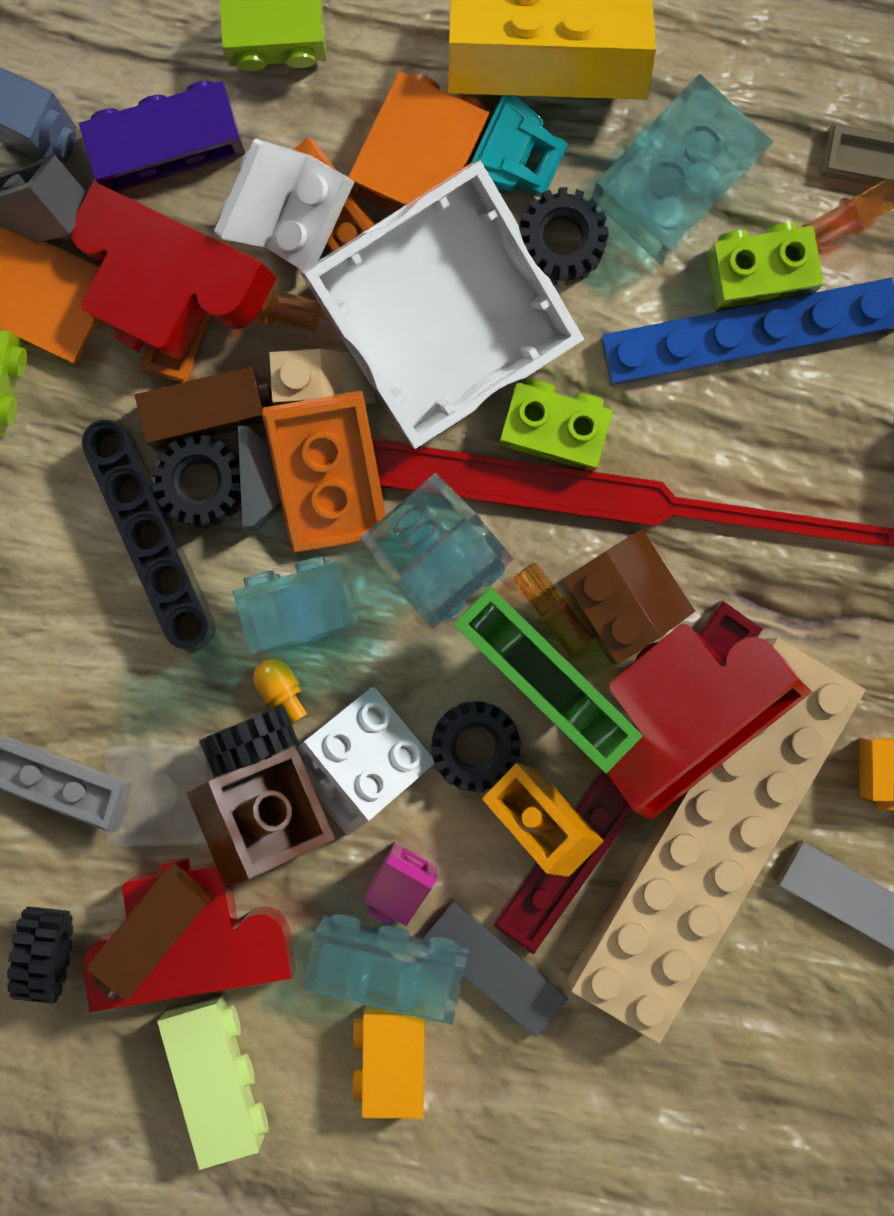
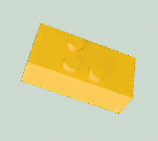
(552, 48)

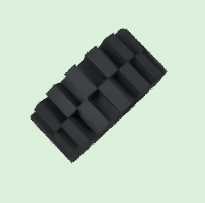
(576, 210)
(170, 473)
(475, 715)
(248, 741)
(40, 955)

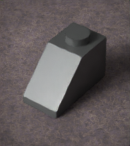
(40, 200)

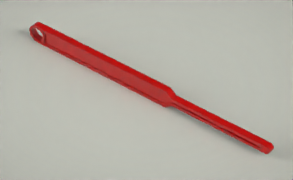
(592, 494)

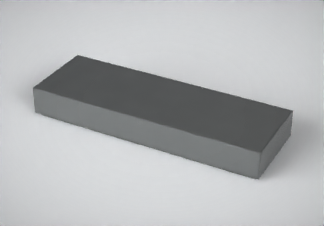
(500, 970)

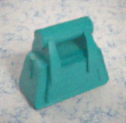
(508, 144)

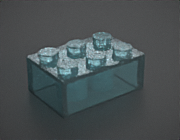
(680, 169)
(436, 551)
(296, 607)

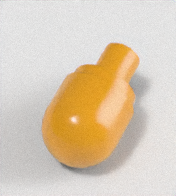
(279, 688)

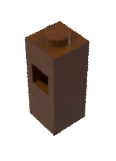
(203, 406)
(148, 933)

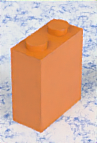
(416, 141)

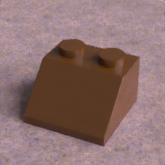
(627, 597)

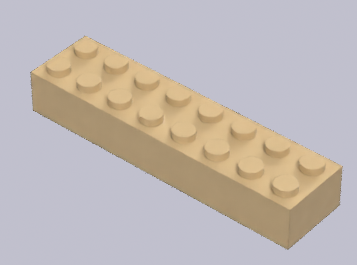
(707, 859)

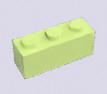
(213, 1080)

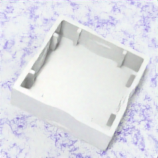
(443, 304)

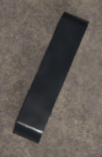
(131, 518)

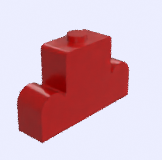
(162, 275)
(696, 712)
(213, 951)

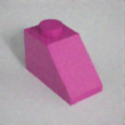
(399, 886)

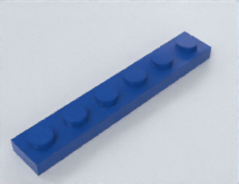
(749, 331)

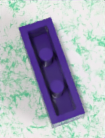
(162, 136)

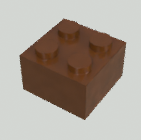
(260, 816)

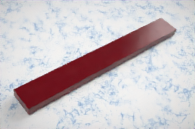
(543, 896)

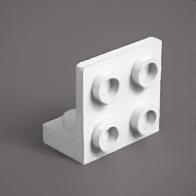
(283, 203)
(362, 760)

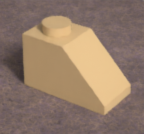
(316, 374)

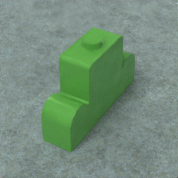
(548, 679)

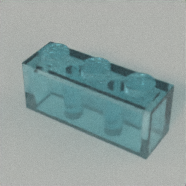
(386, 968)

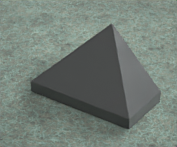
(258, 480)

